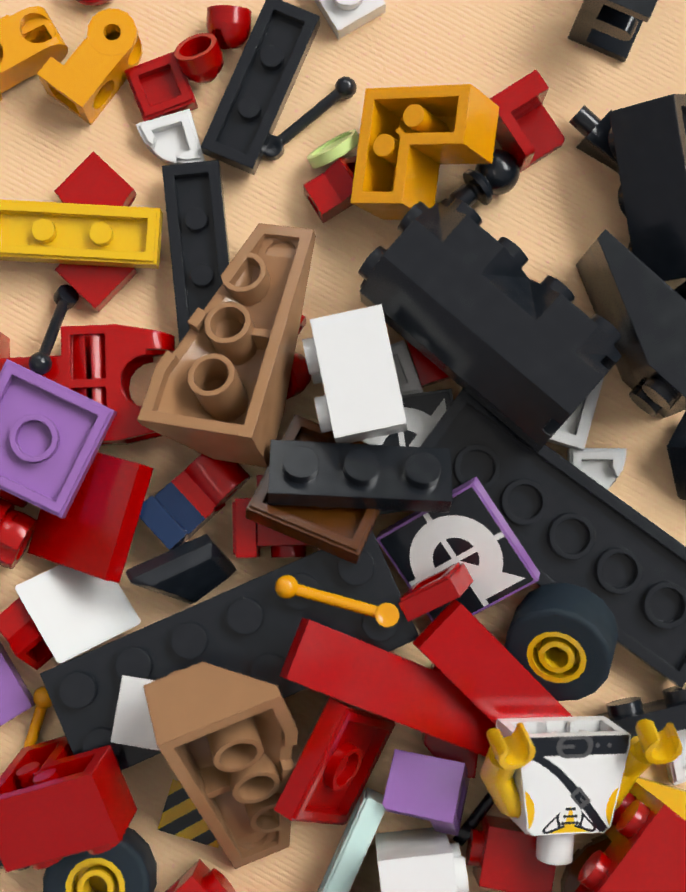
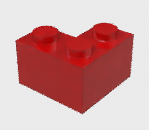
(61, 804)
(644, 849)

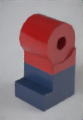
(192, 499)

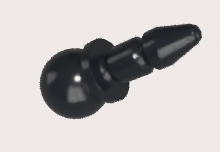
(487, 180)

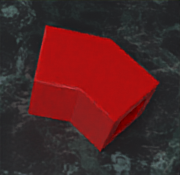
(332, 189)
(23, 635)

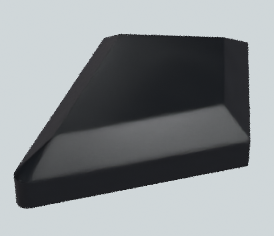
(185, 571)

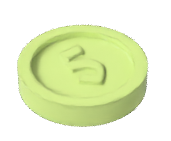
(333, 149)

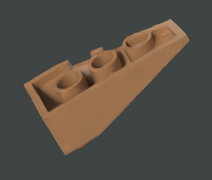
(234, 366)
(230, 751)

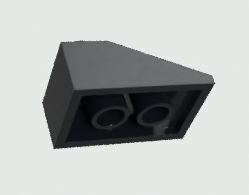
(647, 317)

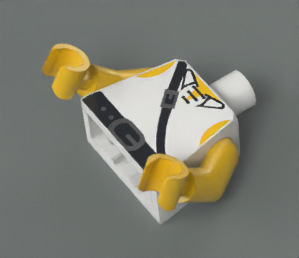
(568, 774)

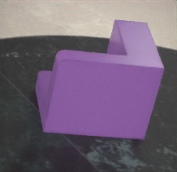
(427, 789)

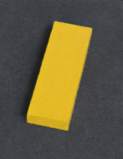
(80, 234)

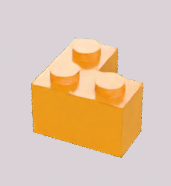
(409, 136)

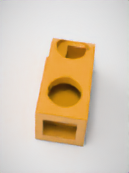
(26, 45)
(96, 66)

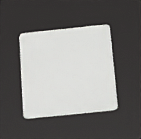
(75, 610)

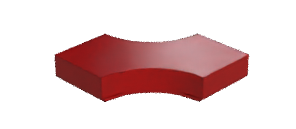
(96, 184)

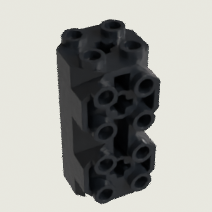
(485, 322)

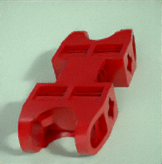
(100, 365)

